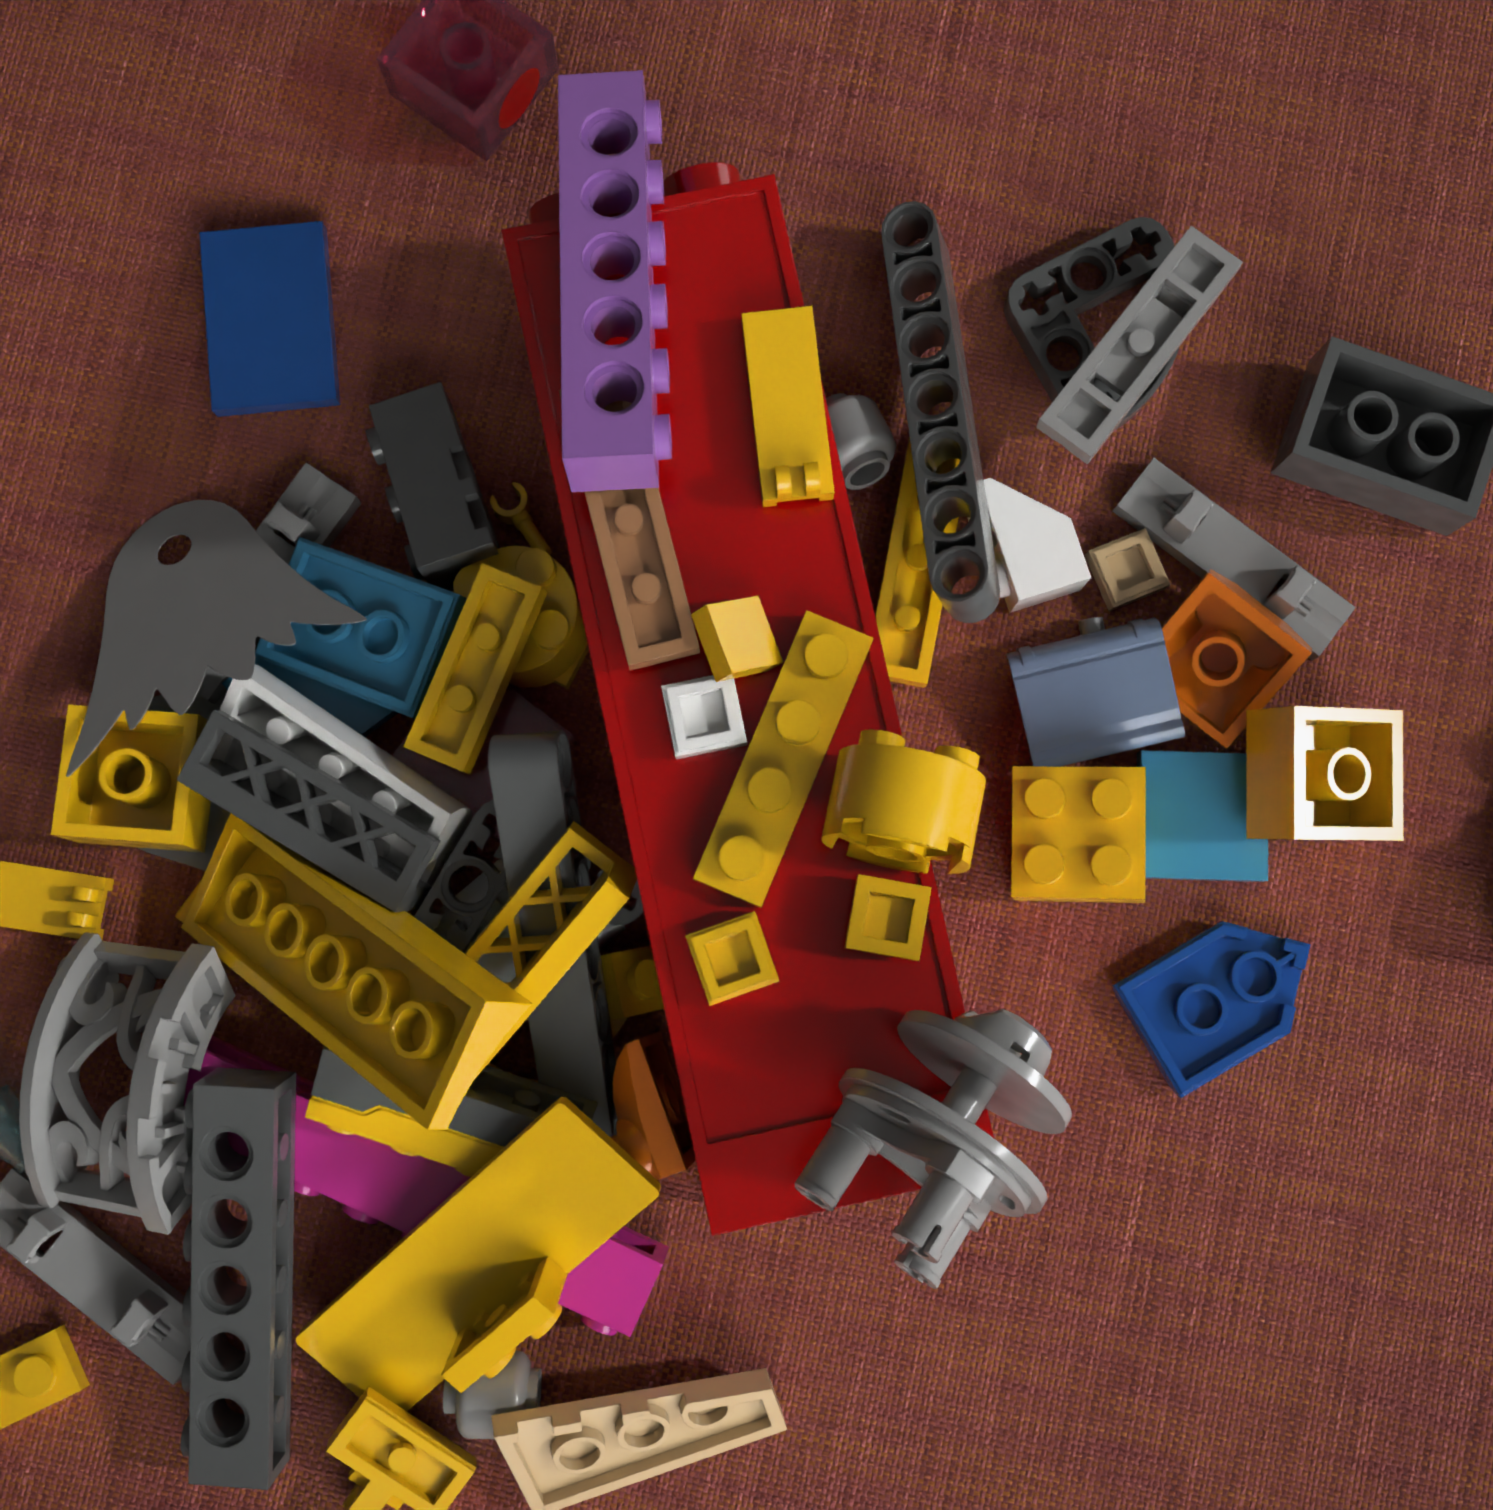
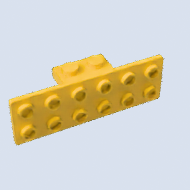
(482, 1263)

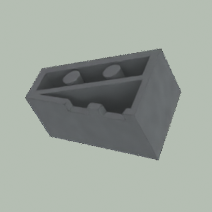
(431, 484)

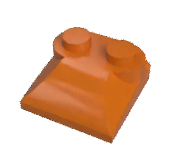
(1228, 655)
(651, 1108)

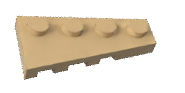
(619, 1439)

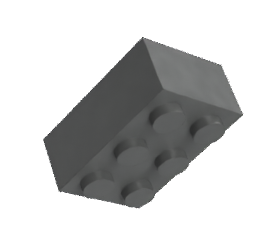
(1389, 437)

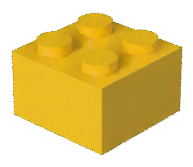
(1324, 773)
(130, 785)
(1078, 834)

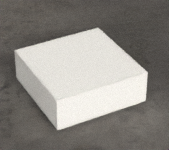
(703, 716)

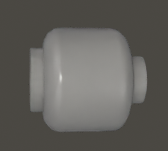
(861, 439)
(511, 1390)

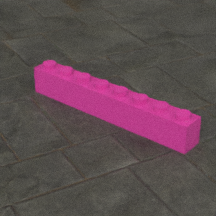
(405, 1189)

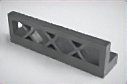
(301, 824)

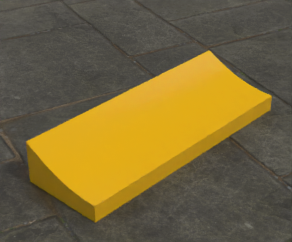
(353, 972)

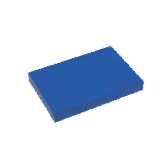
(269, 319)

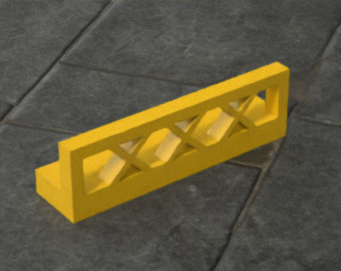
(573, 931)

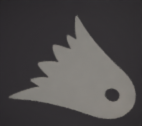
(192, 614)

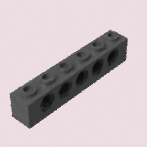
(220, 1443)

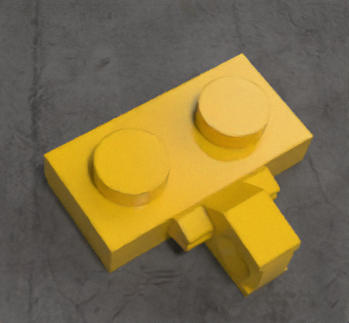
(397, 1458)

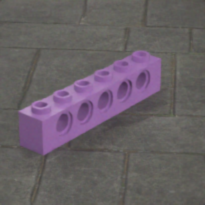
(600, 118)

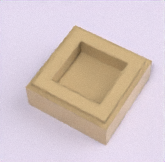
(1127, 569)

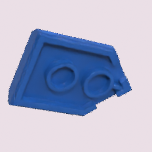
(1213, 1001)

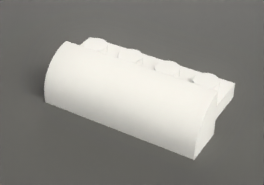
(337, 749)

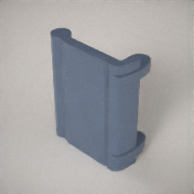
(1096, 694)

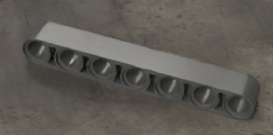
(950, 433)
(533, 808)

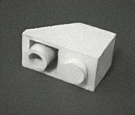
(1033, 548)

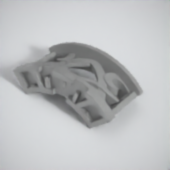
(75, 1017)

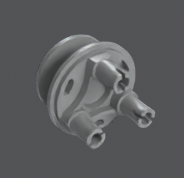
(937, 1143)

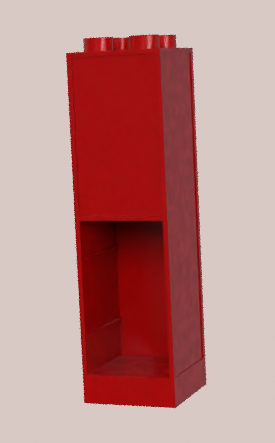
(767, 1063)

